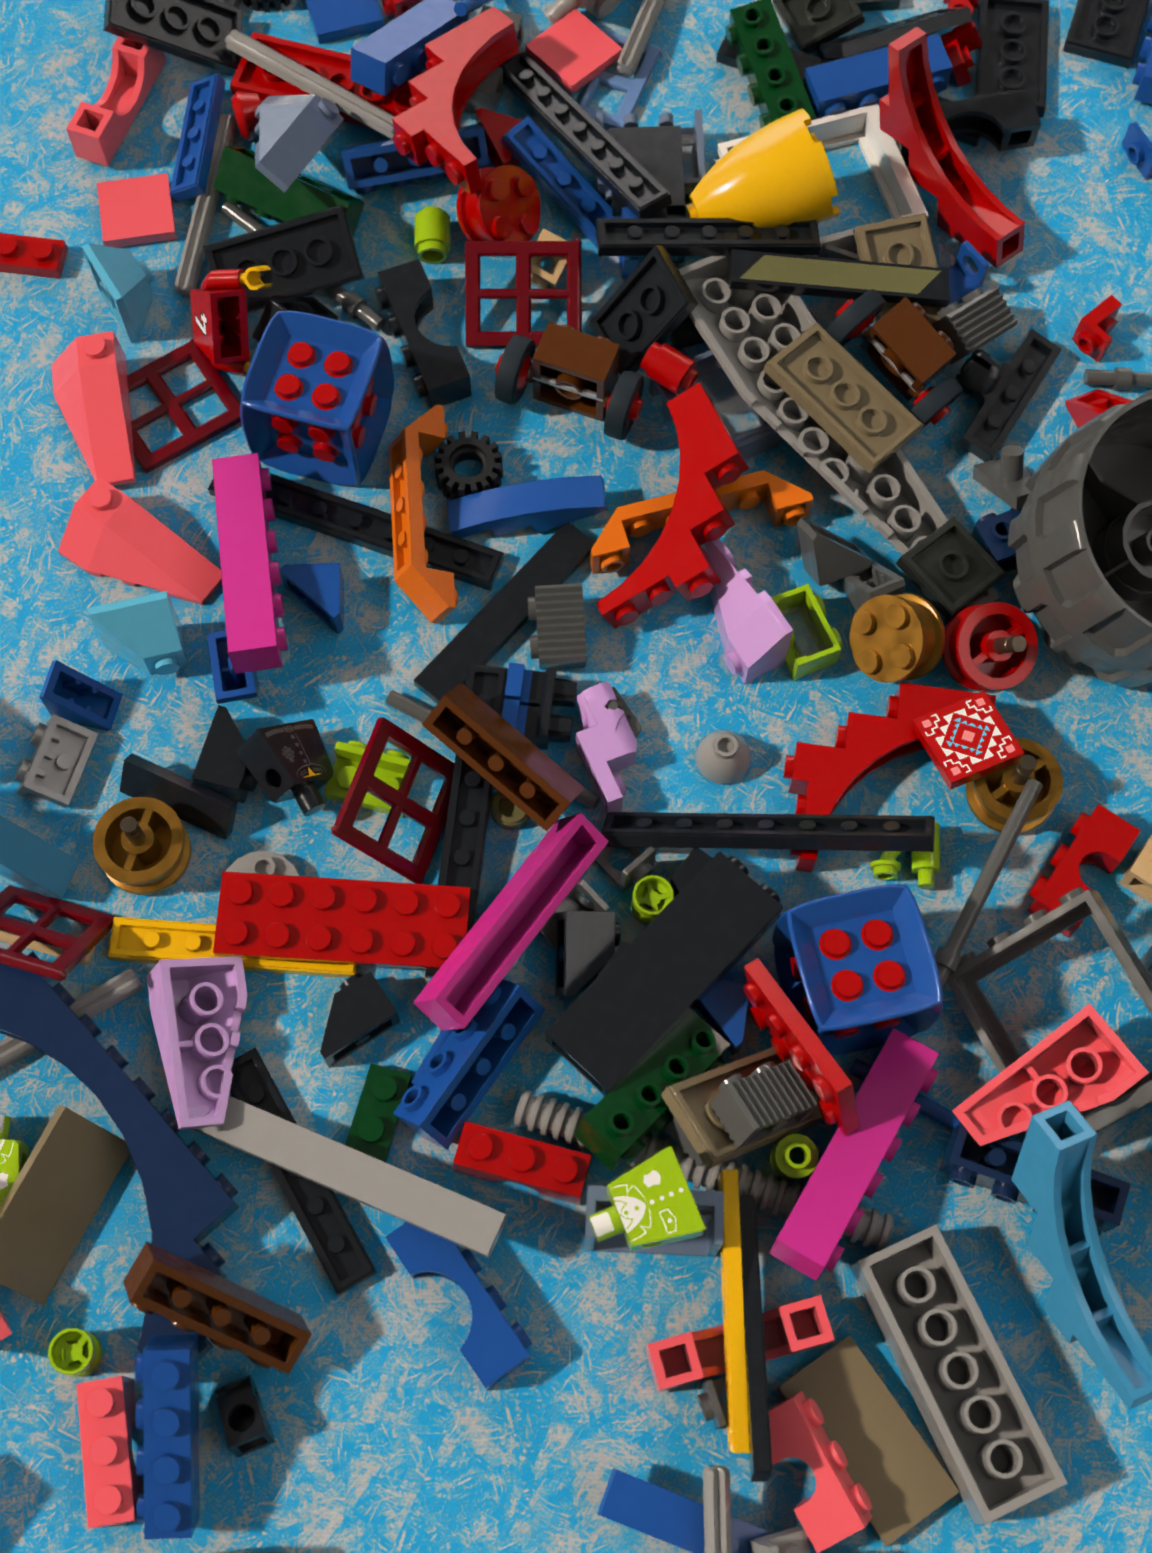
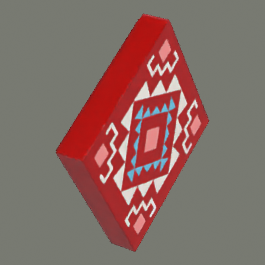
(967, 740)

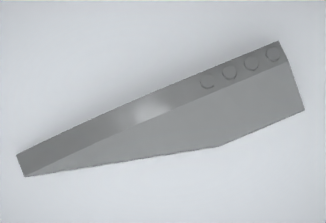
(749, 330)

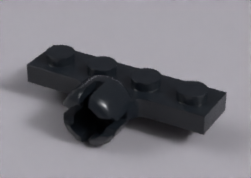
(1002, 391)

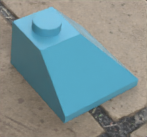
(122, 285)
(143, 632)

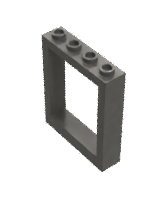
(1007, 947)

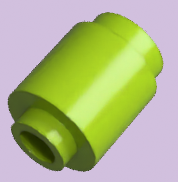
(432, 235)
(781, 1161)

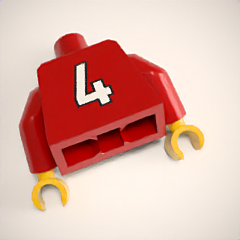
(221, 317)

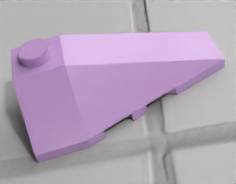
(749, 623)
(197, 1026)

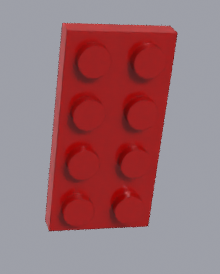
(798, 1043)

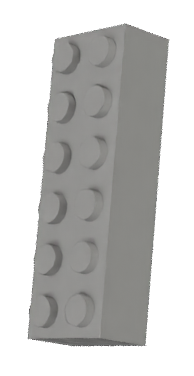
(958, 1376)

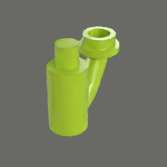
(923, 864)

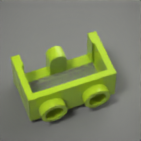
(813, 641)

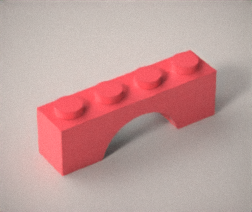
(101, 127)
(701, 1353)

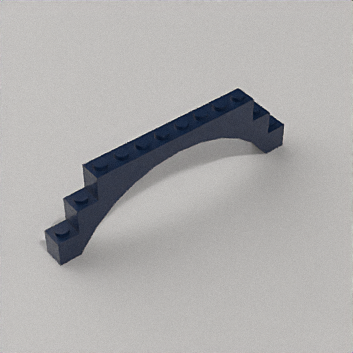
(178, 1189)

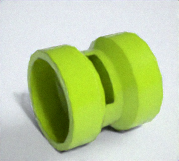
(653, 892)
(68, 1348)

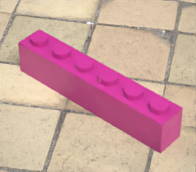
(247, 563)
(510, 923)
(852, 1160)

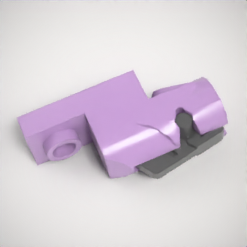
(606, 741)

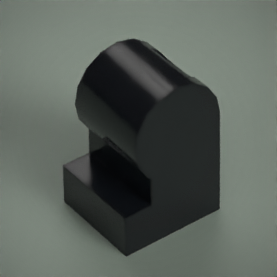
(243, 1417)

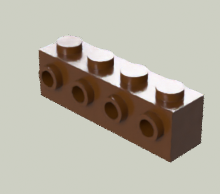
(503, 756)
(216, 1308)

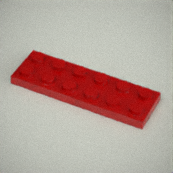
(326, 63)
(339, 920)

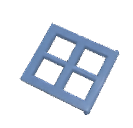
(632, 87)

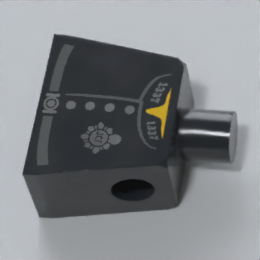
(289, 763)

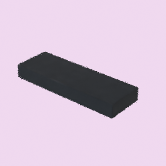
(187, 798)

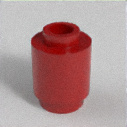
(669, 367)

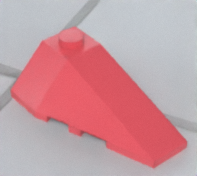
(95, 402)
(124, 541)
(1073, 1063)

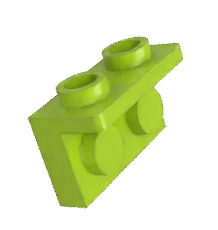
(348, 756)

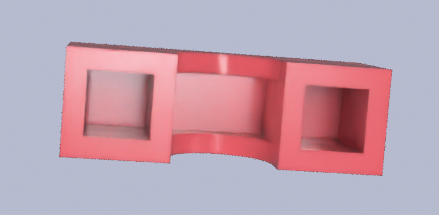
(109, 1468)
(838, 1504)

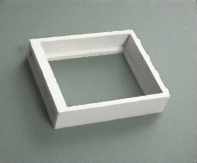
(881, 155)

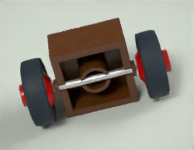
(903, 349)
(572, 374)

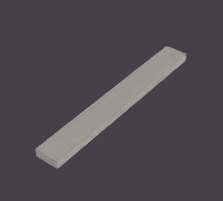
(360, 1177)

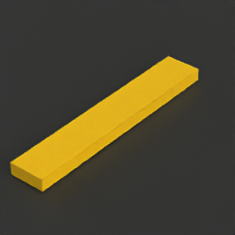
(164, 940)
(733, 1316)

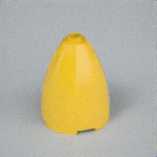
(770, 178)

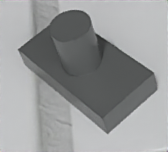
(1005, 476)

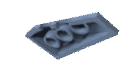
(291, 134)

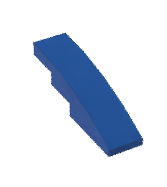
(524, 504)
(666, 1514)

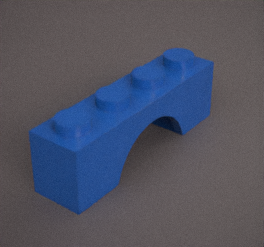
(492, 1344)

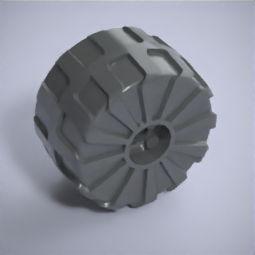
(1089, 545)

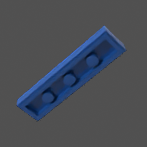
(197, 138)
(557, 176)

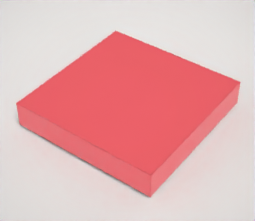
(573, 51)
(136, 211)

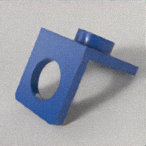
(1138, 149)
(961, 276)

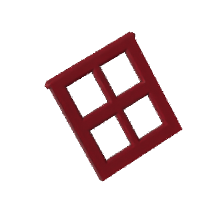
(523, 293)
(173, 405)
(400, 803)
(75, 947)

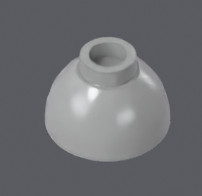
(723, 757)

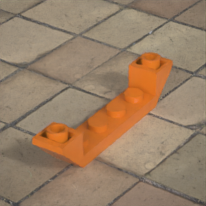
(782, 499)
(427, 588)

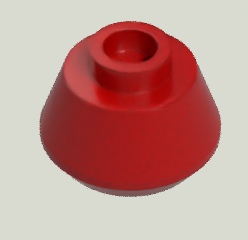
(244, 109)

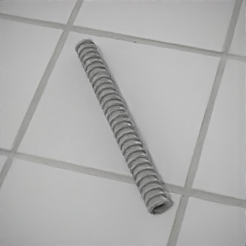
(767, 1191)

